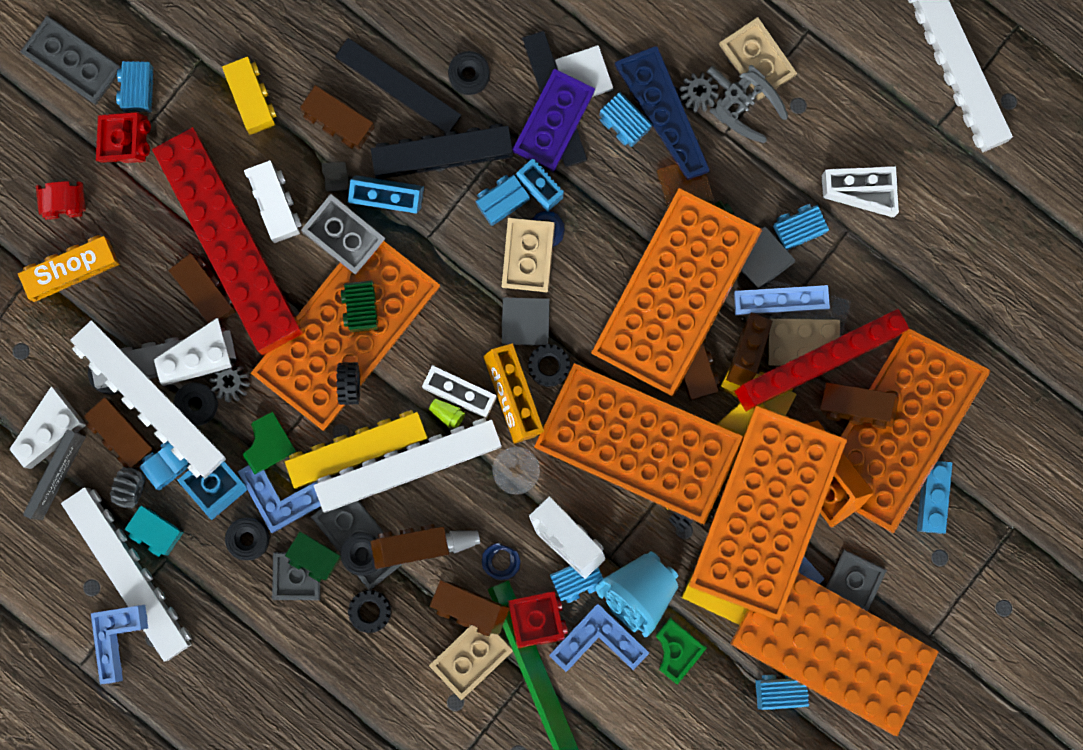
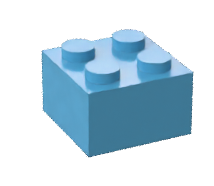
(215, 491)

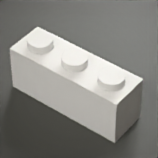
(459, 392)

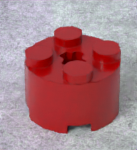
(60, 199)

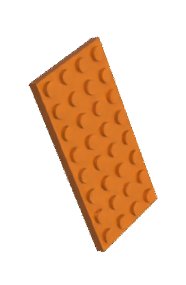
(676, 292)
(306, 366)
(933, 396)
(639, 443)
(767, 513)
(840, 653)

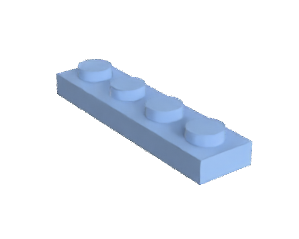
(781, 300)

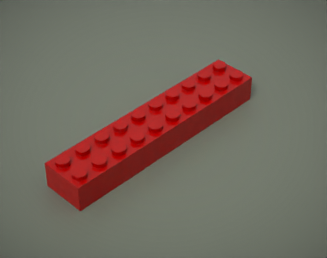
(227, 241)

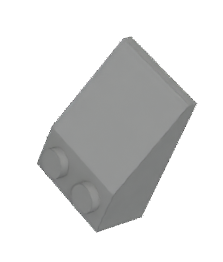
(342, 234)

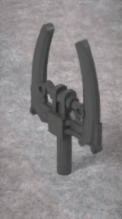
(737, 94)

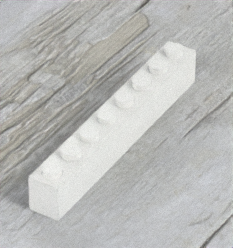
(962, 73)
(147, 399)
(407, 466)
(125, 571)

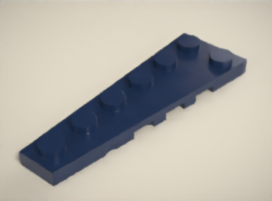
(657, 96)

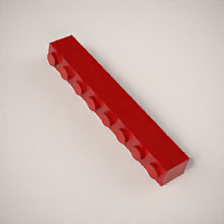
(821, 360)

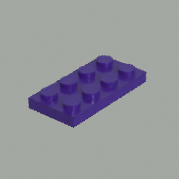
(554, 120)

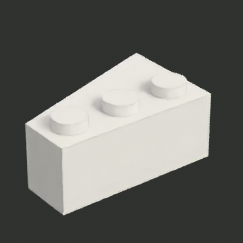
(863, 188)
(273, 201)
(195, 356)
(46, 429)
(567, 538)

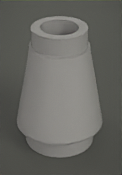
(461, 540)

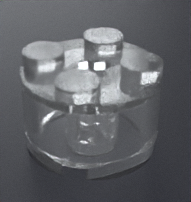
(509, 459)

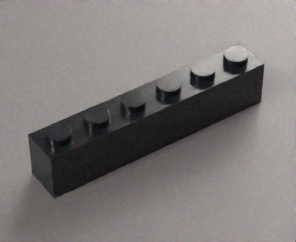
(441, 152)

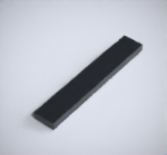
(542, 67)
(398, 86)

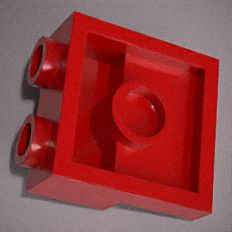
(122, 138)
(537, 619)

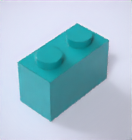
(153, 531)

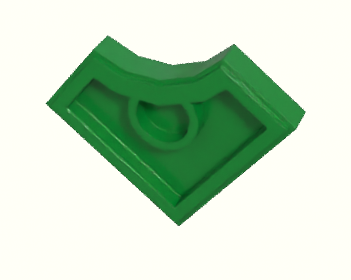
(269, 444)
(679, 649)

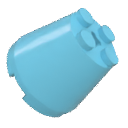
(639, 592)

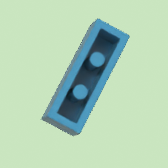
(385, 194)
(935, 499)

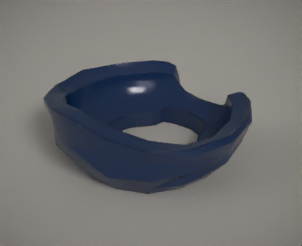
(559, 225)
(494, 573)

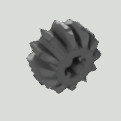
(707, 92)
(238, 380)
(127, 487)

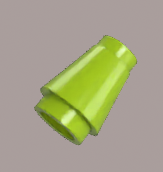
(449, 414)

